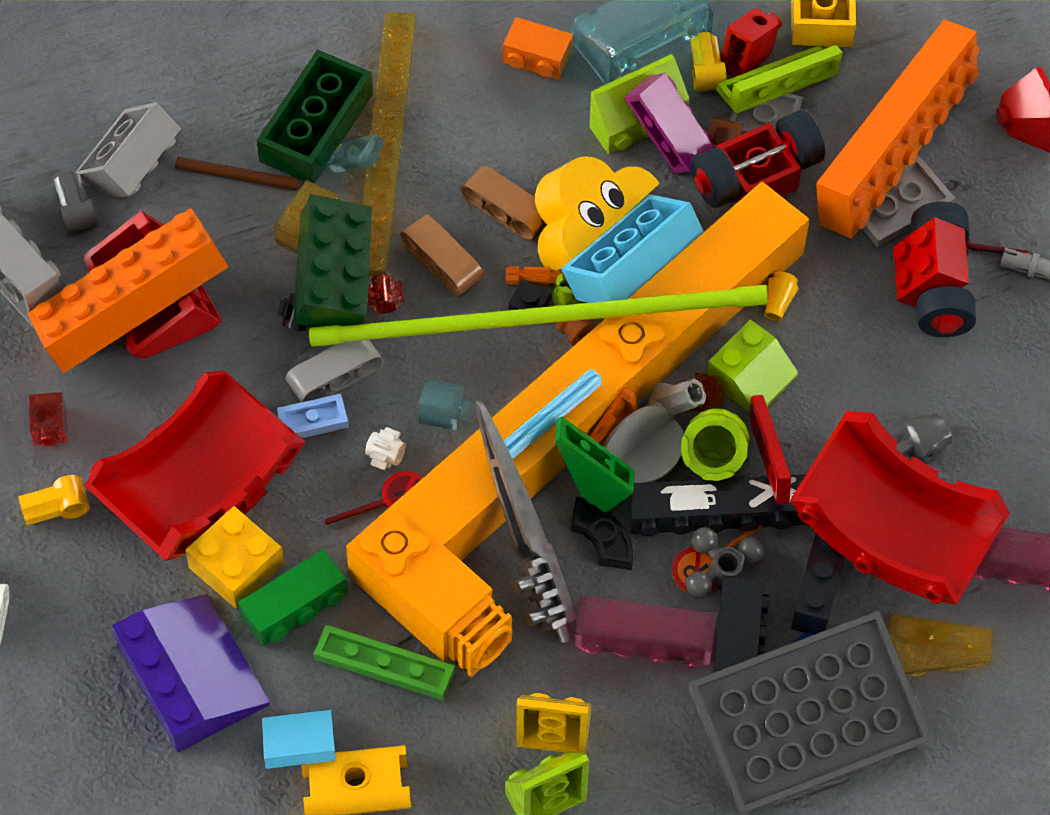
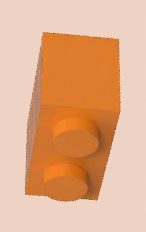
(537, 48)

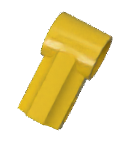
(707, 66)
(63, 499)

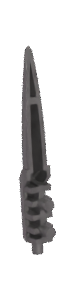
(529, 540)

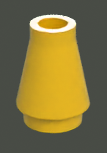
(781, 291)

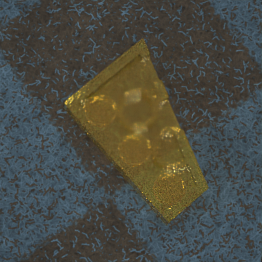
(938, 645)

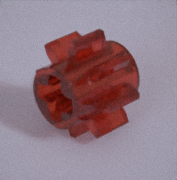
(385, 293)
(713, 390)

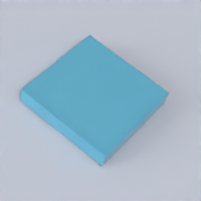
(298, 739)

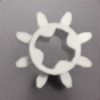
(385, 448)

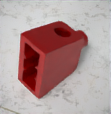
(749, 41)

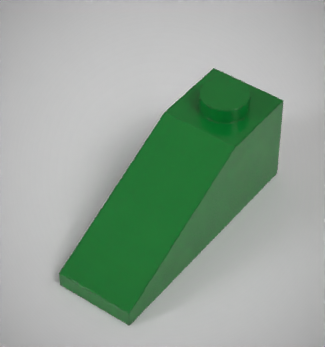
(595, 470)

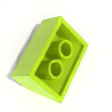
(612, 117)

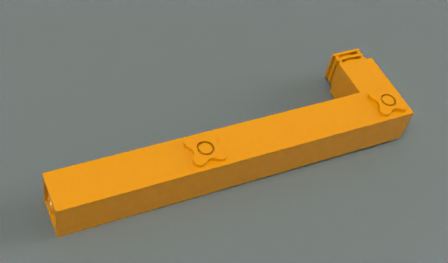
(417, 546)

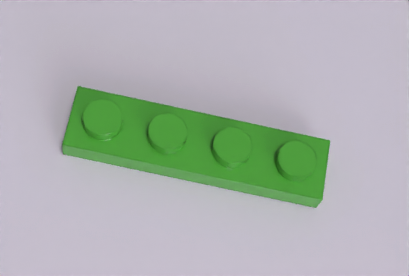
(384, 662)

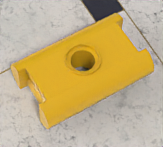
(378, 793)

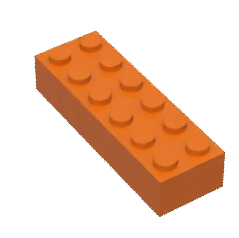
(127, 290)

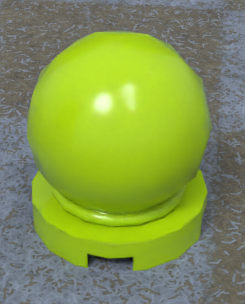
(715, 444)

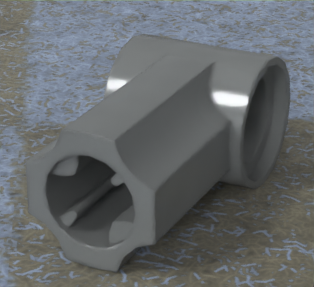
(75, 207)

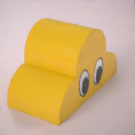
(583, 203)

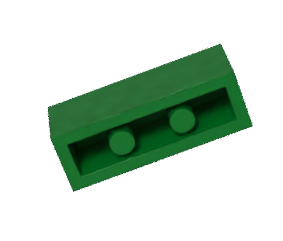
(293, 598)

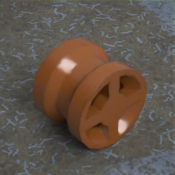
(575, 329)

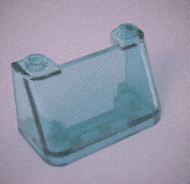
(628, 29)

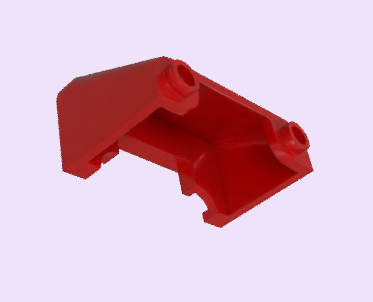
(175, 324)

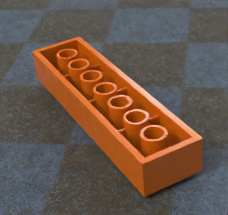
(897, 129)

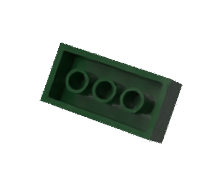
(315, 116)
(332, 263)

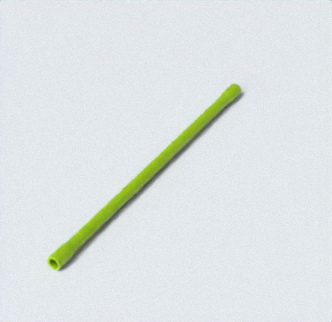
(737, 297)

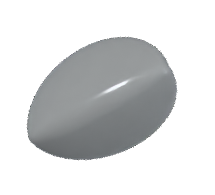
(647, 443)

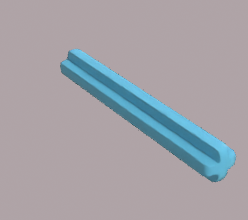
(552, 411)

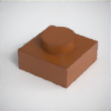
(724, 130)

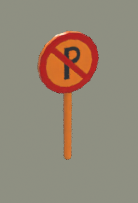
(691, 561)

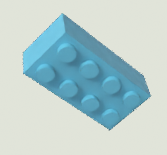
(633, 250)

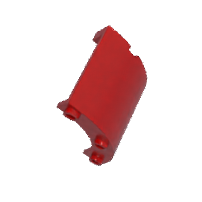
(196, 465)
(897, 513)

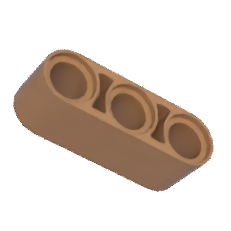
(503, 202)
(442, 255)

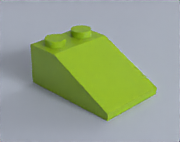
(551, 786)

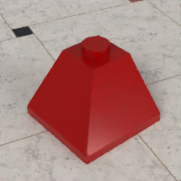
(1026, 110)

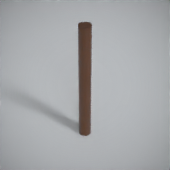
(237, 173)

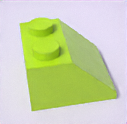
(752, 366)

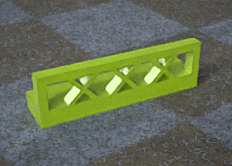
(780, 77)

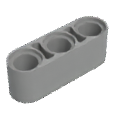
(333, 370)

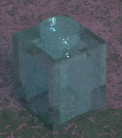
(442, 405)

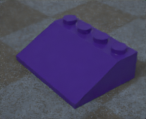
(189, 669)

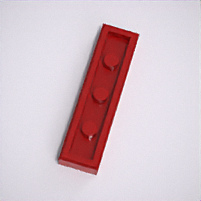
(770, 450)

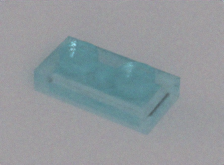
(356, 153)

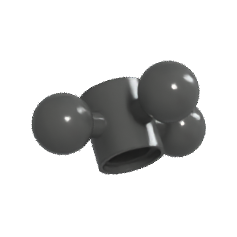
(705, 542)

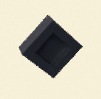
(529, 296)

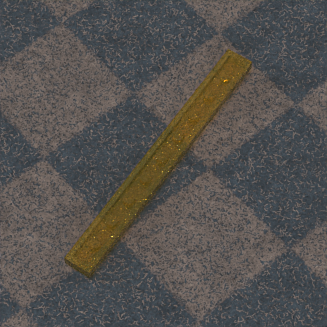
(388, 124)

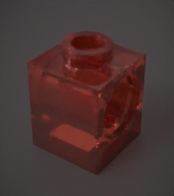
(46, 407)

